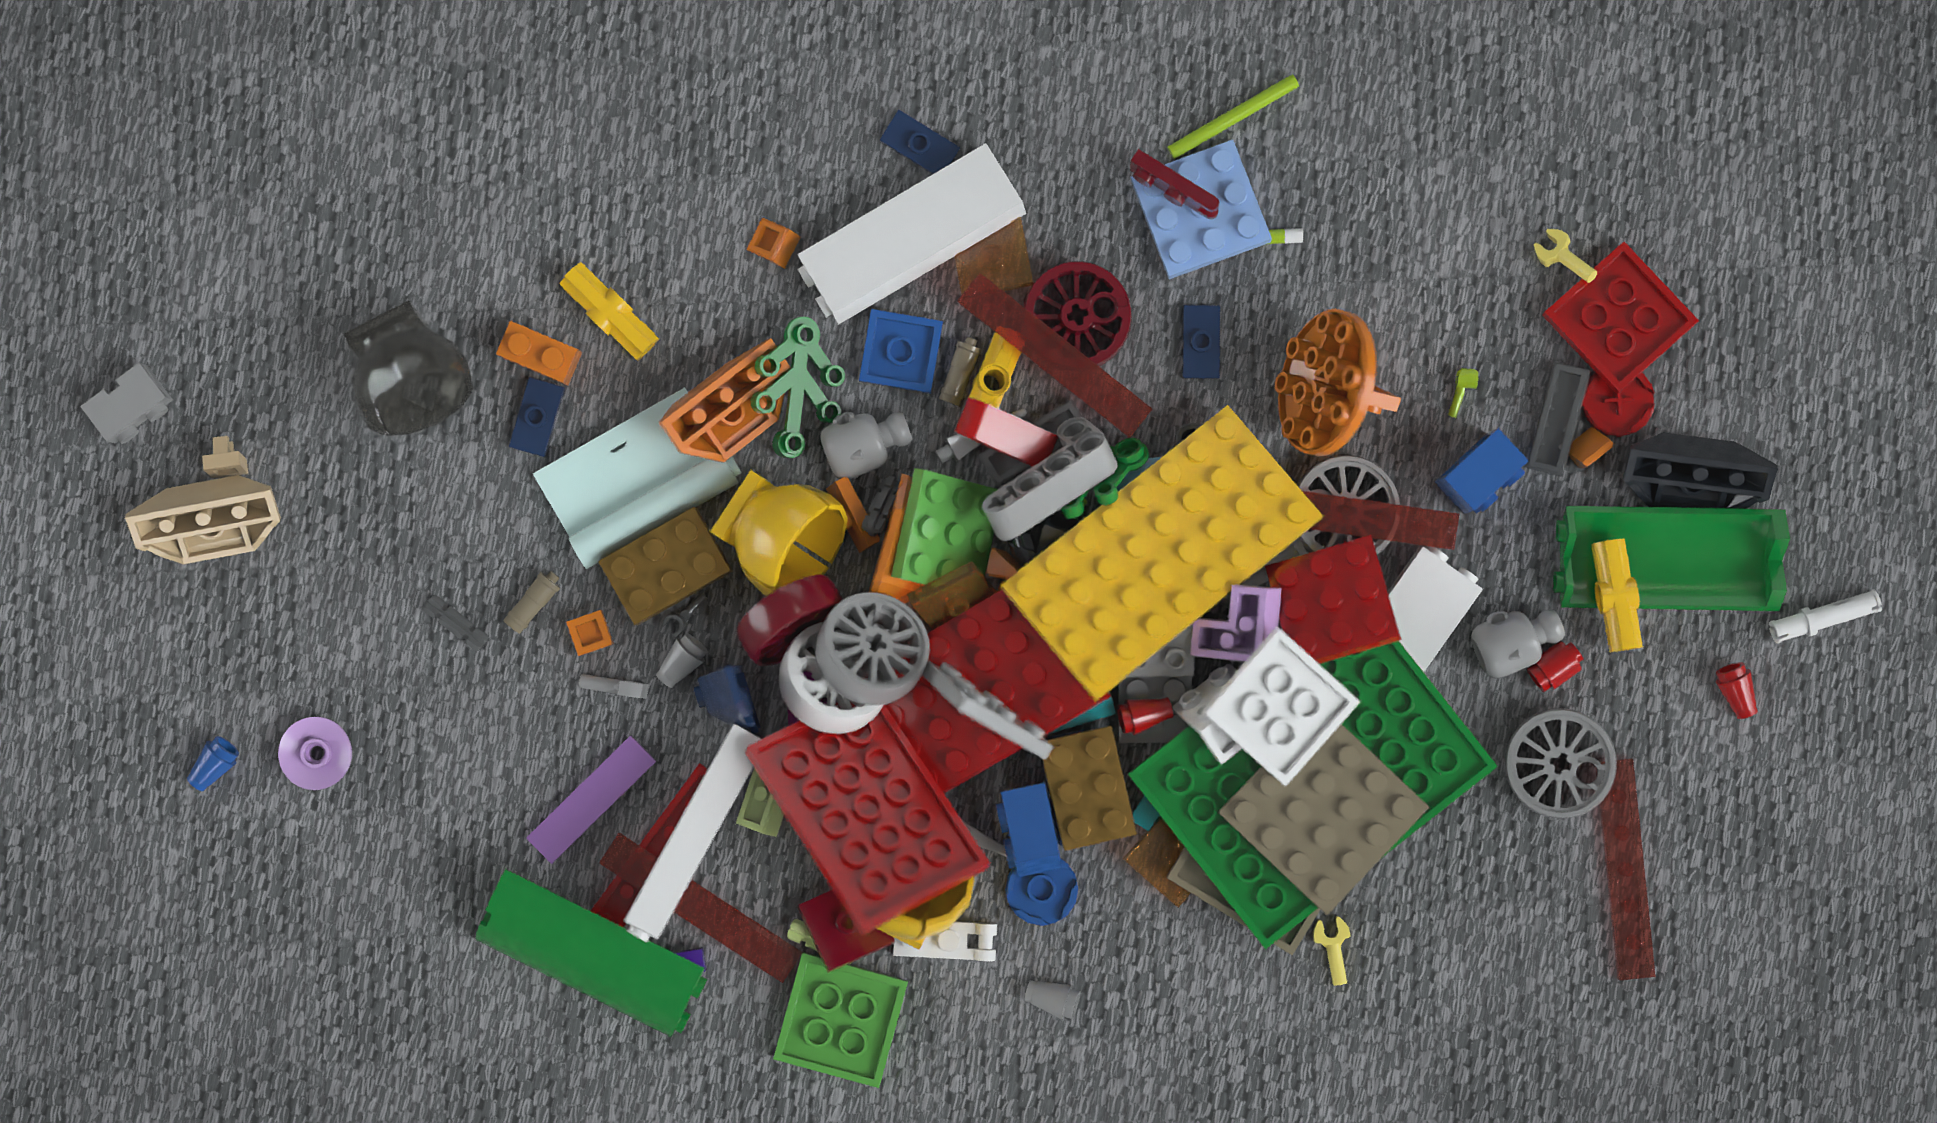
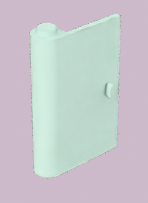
(624, 494)

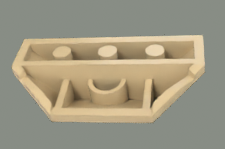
(205, 519)

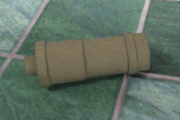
(960, 371)
(533, 600)

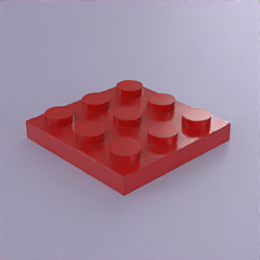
(1620, 318)
(1335, 600)

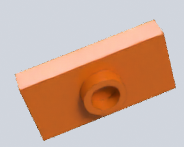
(845, 494)

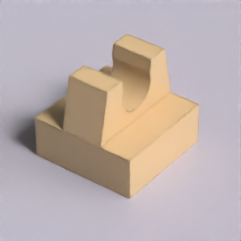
(224, 460)

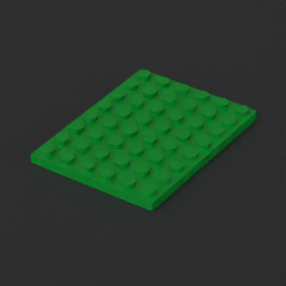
(1397, 720)

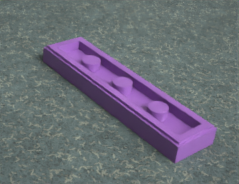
(591, 799)

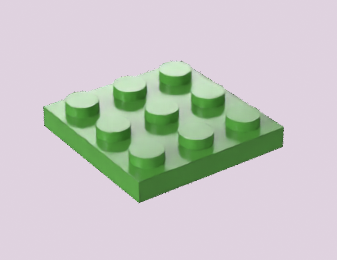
(942, 528)
(840, 1020)

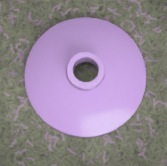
(296, 756)

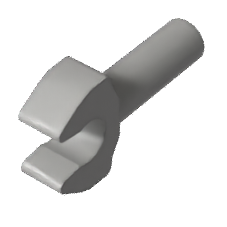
(614, 686)

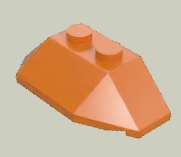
(717, 413)
(882, 580)

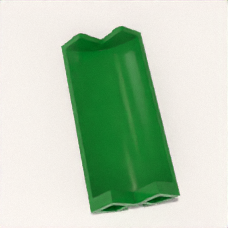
(1679, 556)
(590, 954)

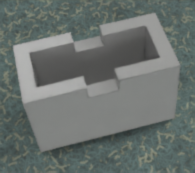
(129, 405)

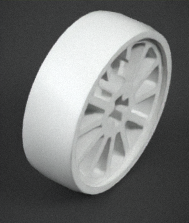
(798, 690)

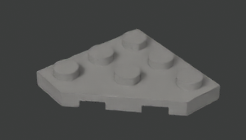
(986, 708)

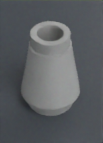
(681, 660)
(1053, 998)

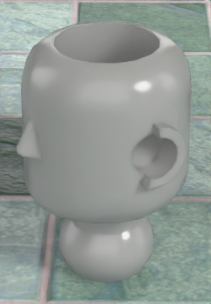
(859, 444)
(1514, 642)

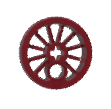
(1117, 297)
(783, 615)

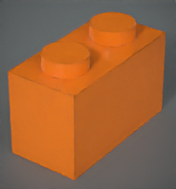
(539, 353)

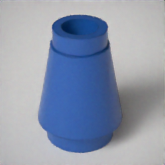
(213, 762)

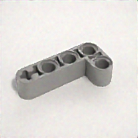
(1052, 482)

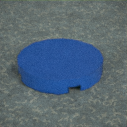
(1050, 909)

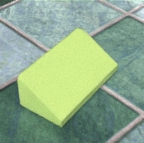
(759, 808)

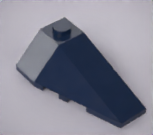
(728, 698)

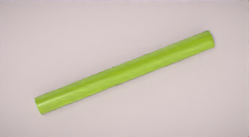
(1233, 116)

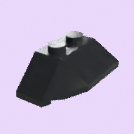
(1698, 473)

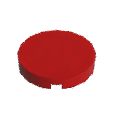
(1618, 413)

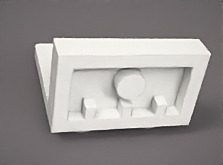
(1190, 710)

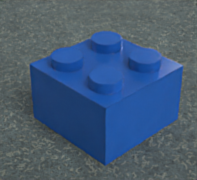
(1482, 471)
(1031, 830)

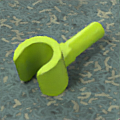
(1466, 379)

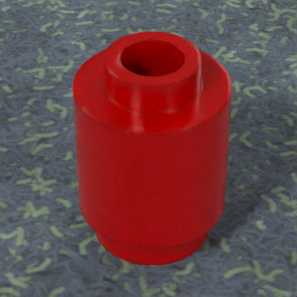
(1556, 666)

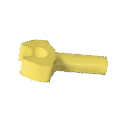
(1563, 255)
(1333, 948)

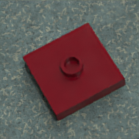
(836, 933)

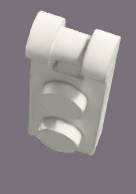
(953, 943)

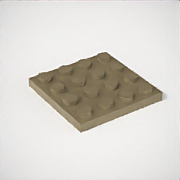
(1328, 819)

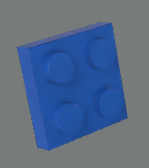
(900, 351)

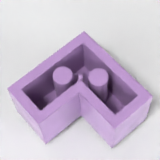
(1251, 620)

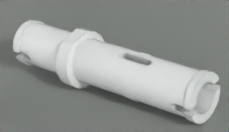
(1812, 620)

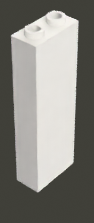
(910, 234)
(1430, 602)
(691, 836)

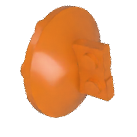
(1329, 383)

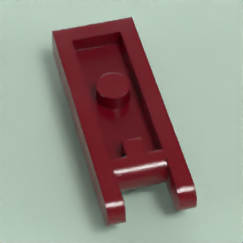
(1176, 187)

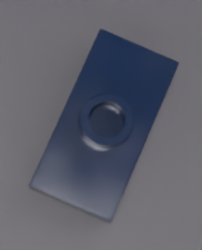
(919, 143)
(1201, 342)
(537, 417)

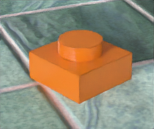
(590, 633)

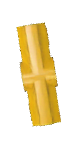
(609, 311)
(999, 363)
(1617, 595)

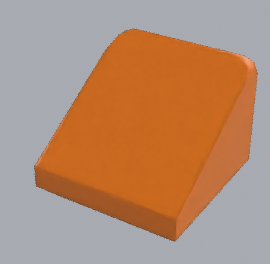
(773, 242)
(1589, 447)
(1002, 564)

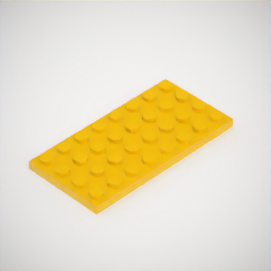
(1161, 552)

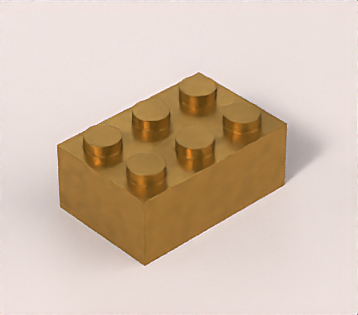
(665, 566)
(1088, 789)

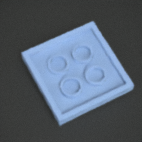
(1190, 239)

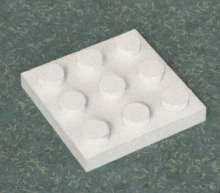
(1280, 706)

